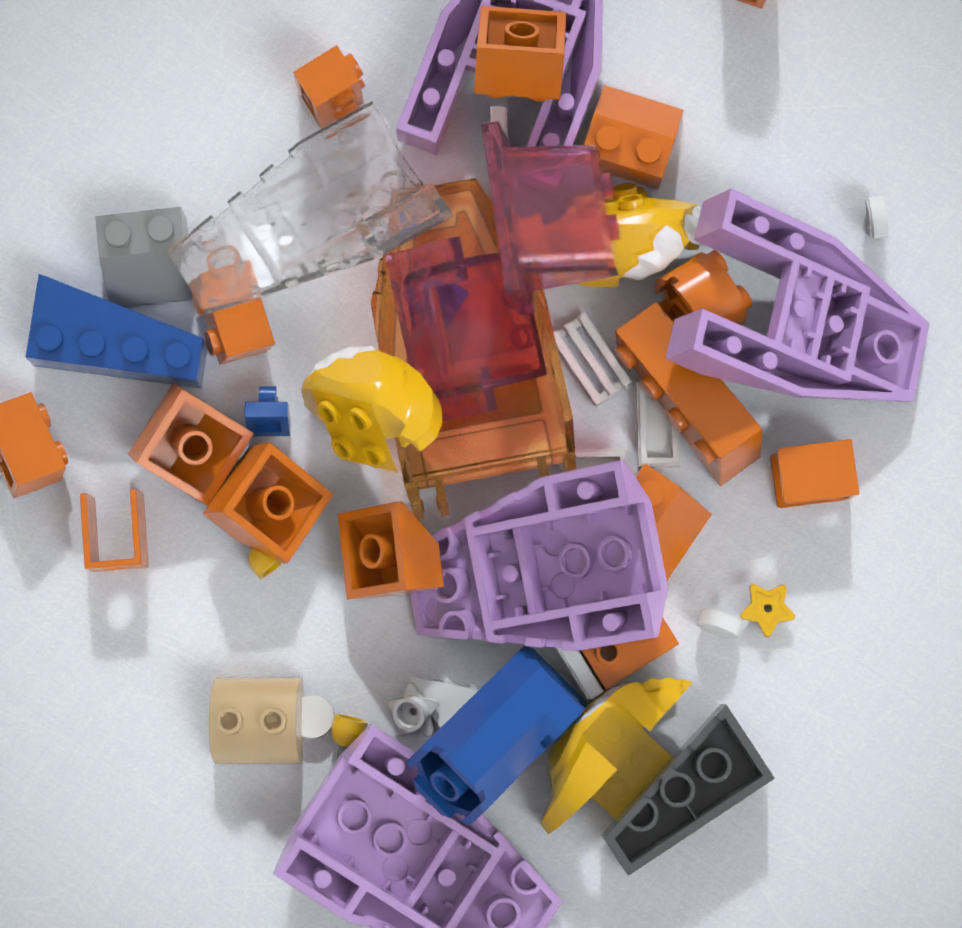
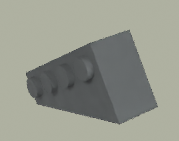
(693, 788)

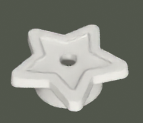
(402, 711)

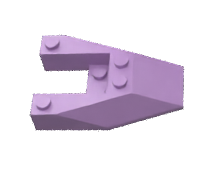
(453, 55)
(832, 320)

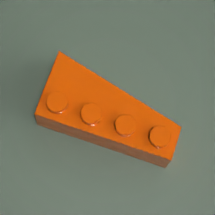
(695, 404)

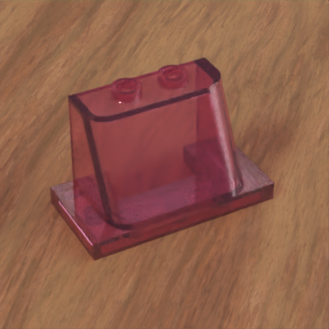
(549, 215)
(462, 325)

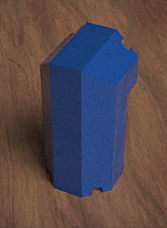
(495, 736)

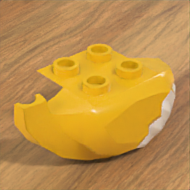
(650, 231)
(371, 398)
(608, 751)

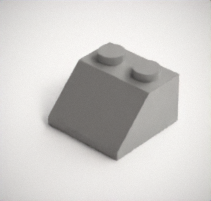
(137, 258)

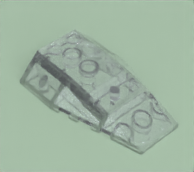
(322, 210)

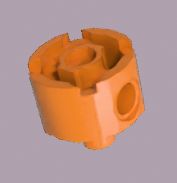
(704, 285)

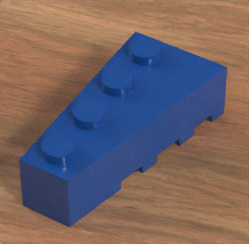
(102, 338)

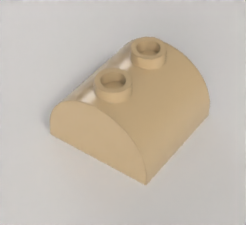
(256, 720)

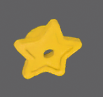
(767, 620)

